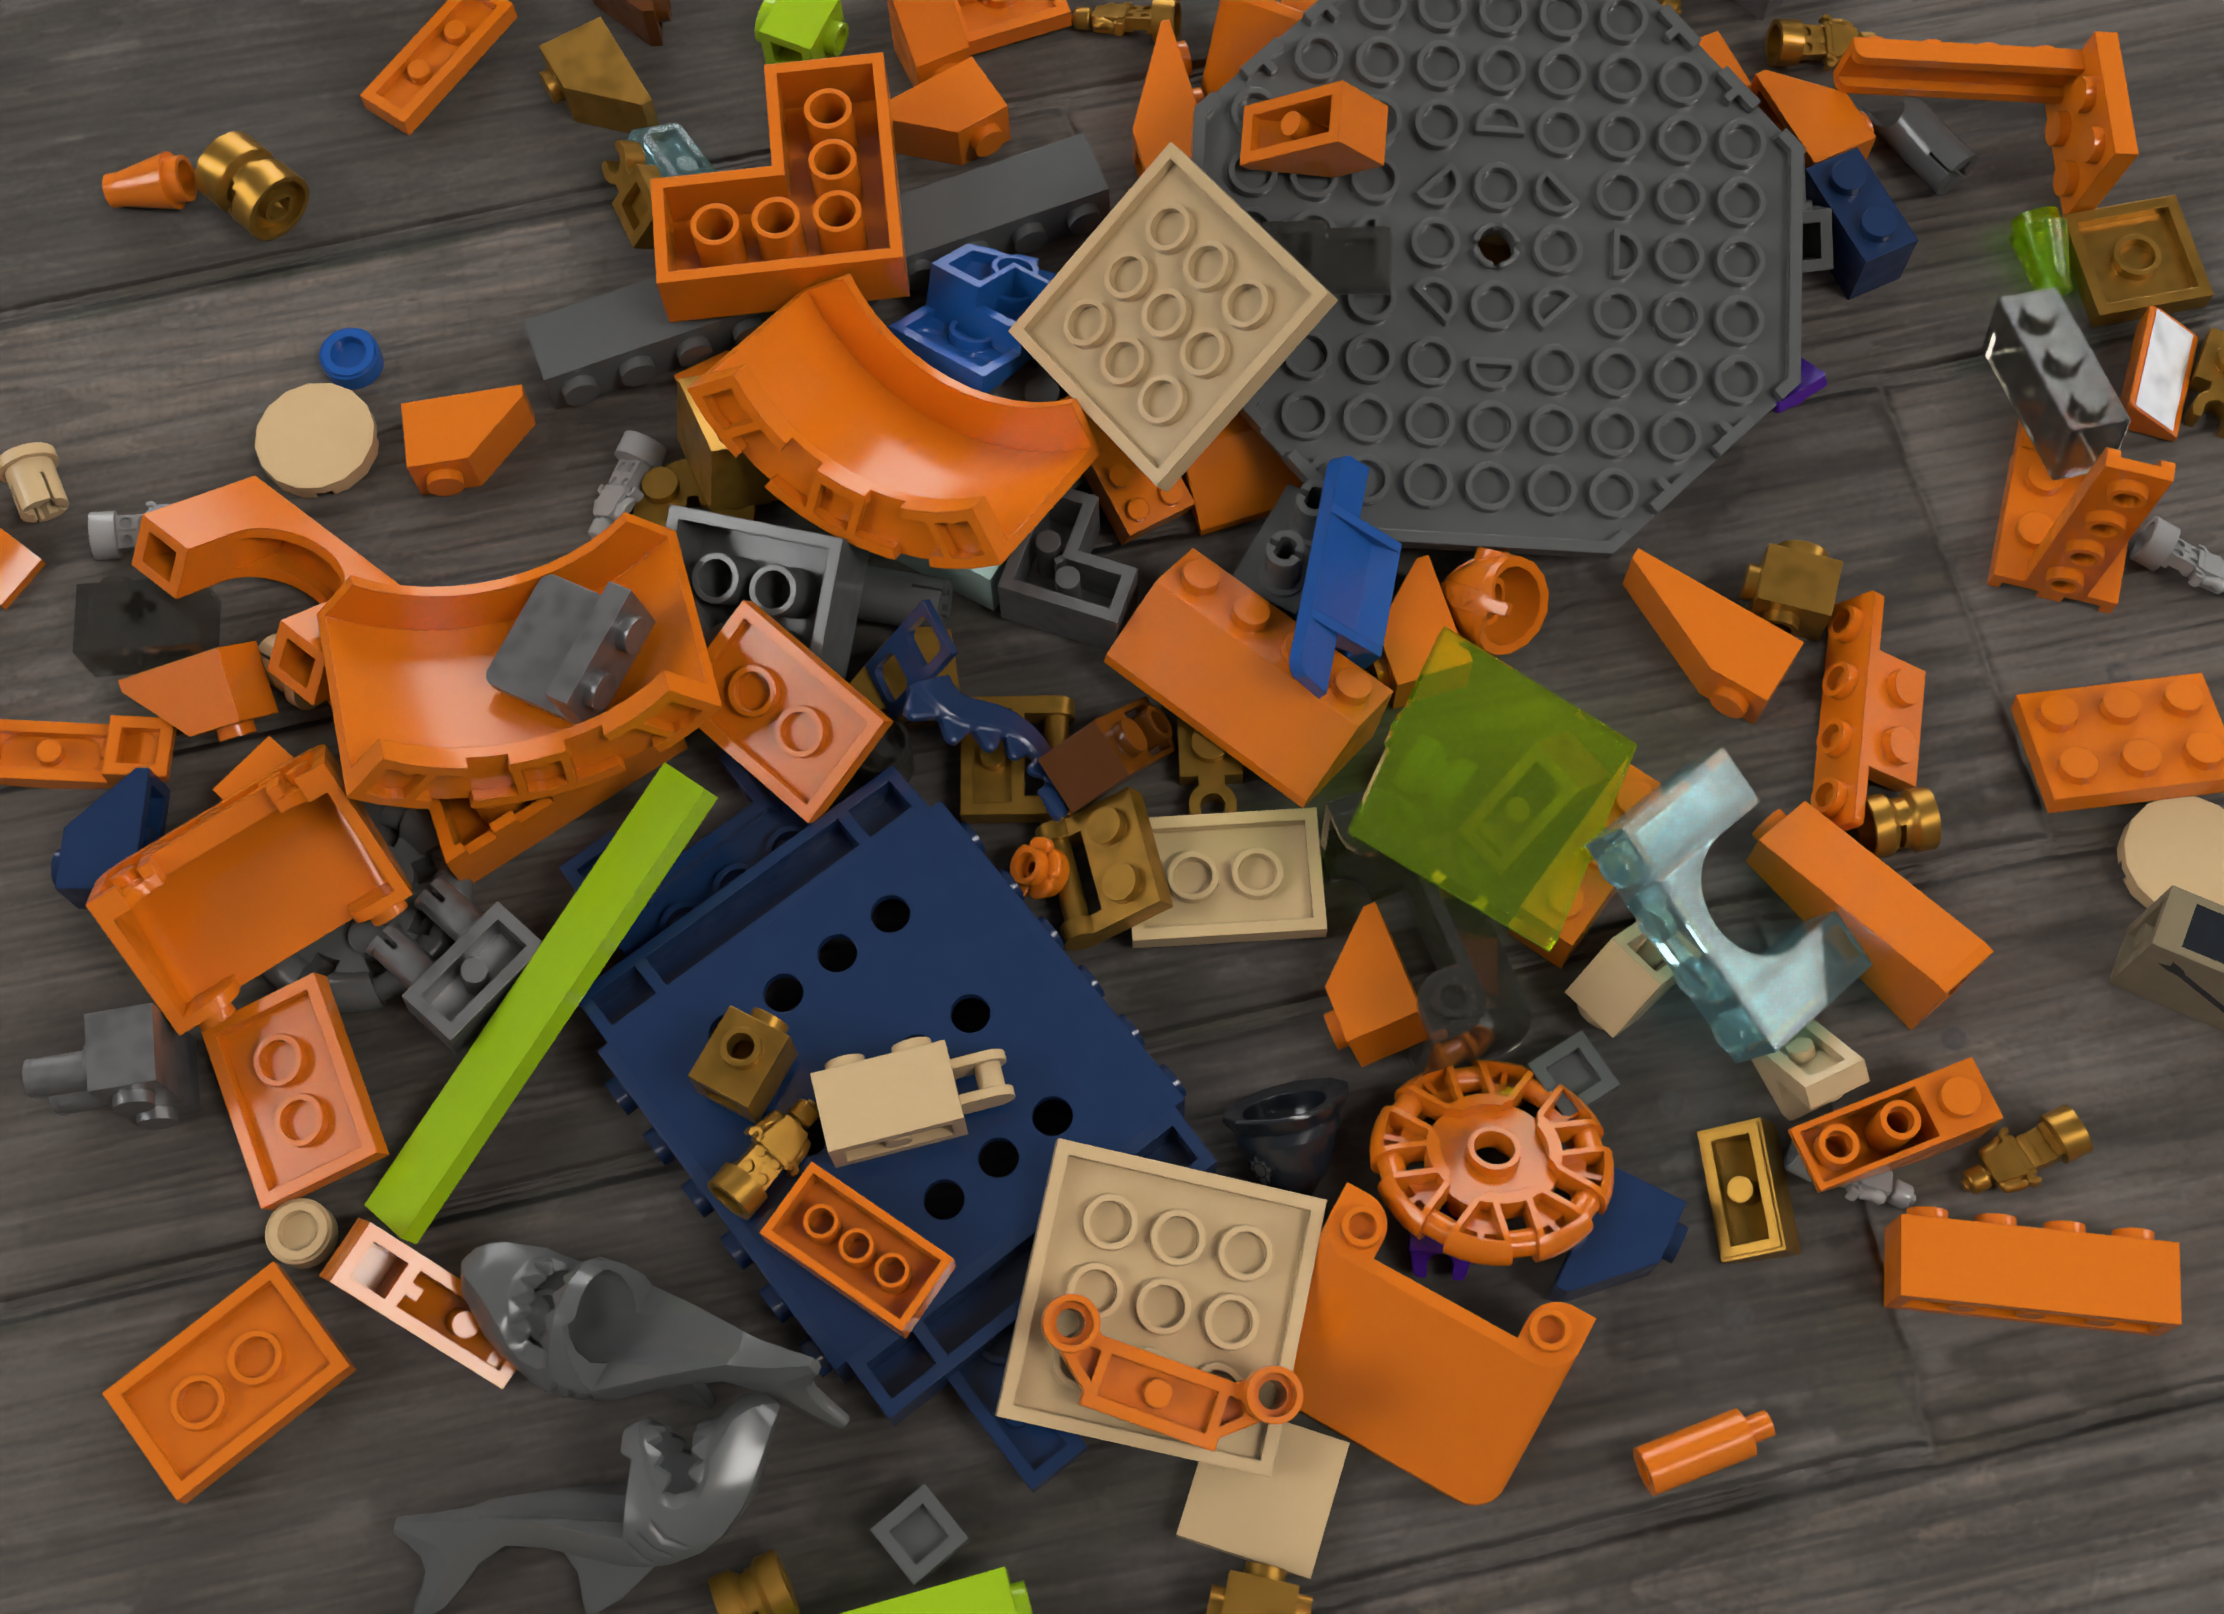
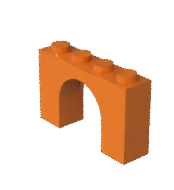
(258, 534)

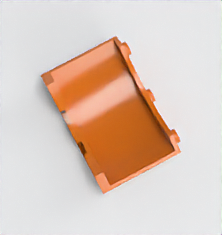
(885, 442)
(429, 726)

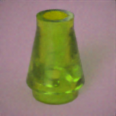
(2042, 248)

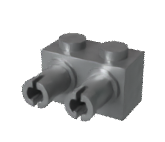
(471, 979)
(128, 1065)

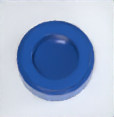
(351, 358)

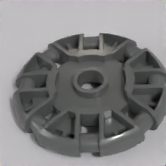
(353, 979)

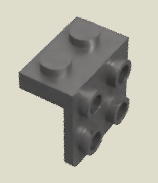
(571, 648)

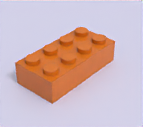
(1127, 494)
(858, 1249)

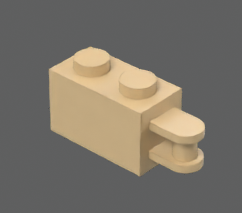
(903, 1098)

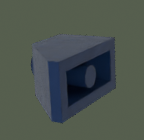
(109, 832)
(1625, 1240)

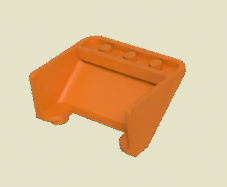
(1419, 1372)

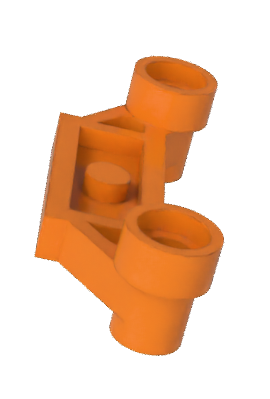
(1162, 1391)

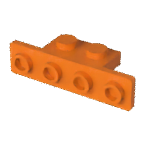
(1866, 714)

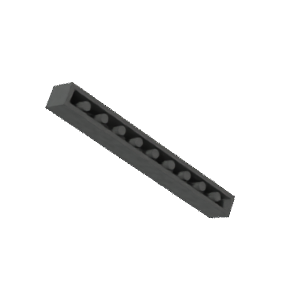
(1001, 206)

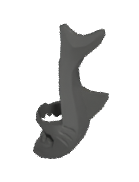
(614, 1336)
(610, 1532)

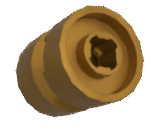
(251, 185)

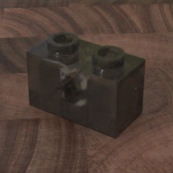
(138, 626)

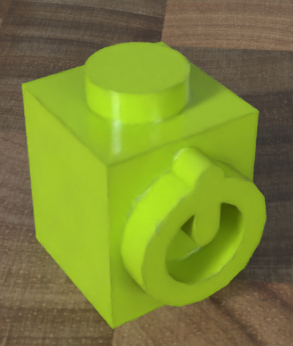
(800, 30)

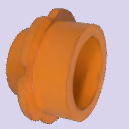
(1040, 868)

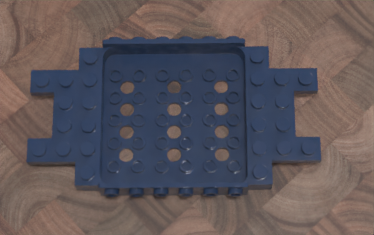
(758, 909)

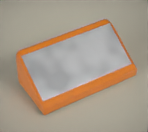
(2158, 374)

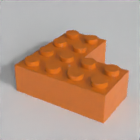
(814, 215)

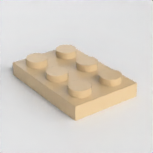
(1238, 878)

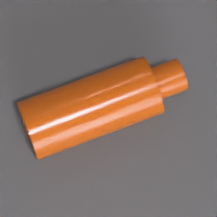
(1701, 1449)

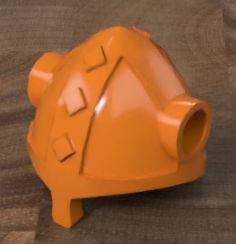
(1497, 600)

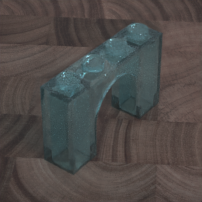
(1656, 867)

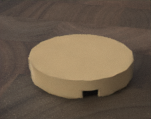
(317, 440)
(2174, 845)

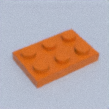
(788, 713)
(2122, 742)
(294, 1092)
(229, 1382)

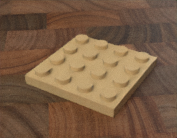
(1171, 316)
(1176, 1268)

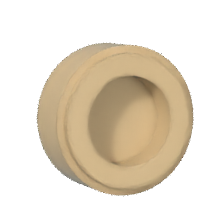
(301, 1233)

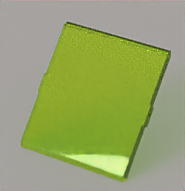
(1493, 788)

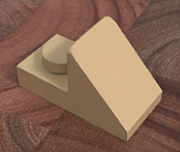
(1811, 1071)

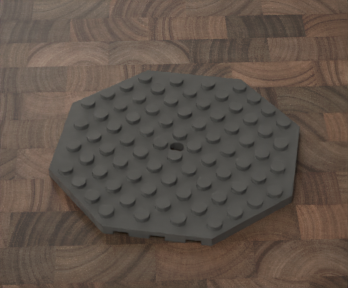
(1640, 287)

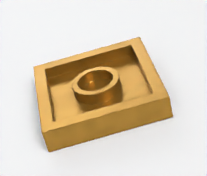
(2135, 259)

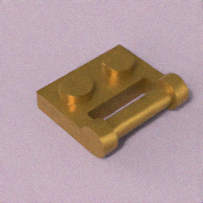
(995, 784)
(1122, 865)

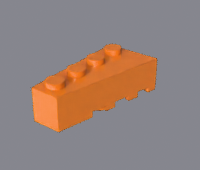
(487, 837)

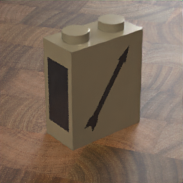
(2176, 956)

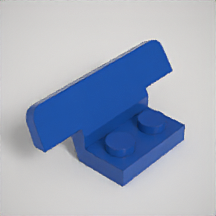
(1345, 582)

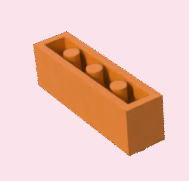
(2031, 1272)

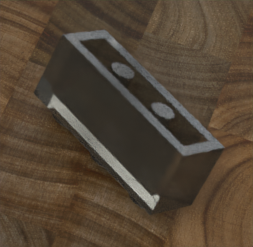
(2054, 382)

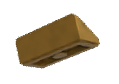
(1749, 1191)

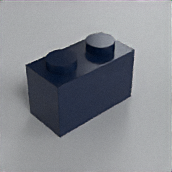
(1867, 228)

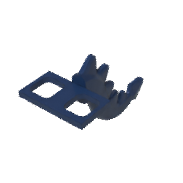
(957, 714)

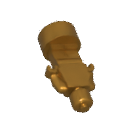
(1123, 17)
(1791, 41)
(776, 1146)
(2014, 1162)

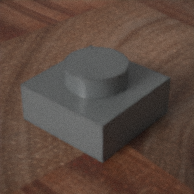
(1578, 1068)
(920, 1535)

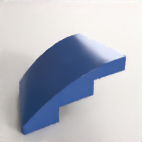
(968, 313)

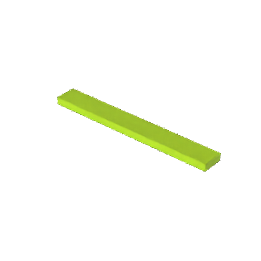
(539, 1003)

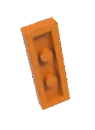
(436, 60)

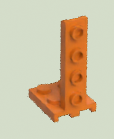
(2081, 91)
(2074, 530)

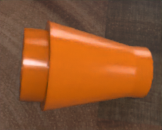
(153, 183)

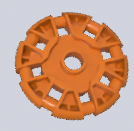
(1487, 1192)

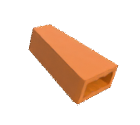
(1911, 941)

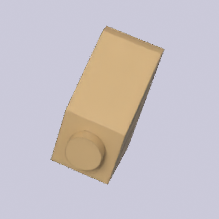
(1621, 982)

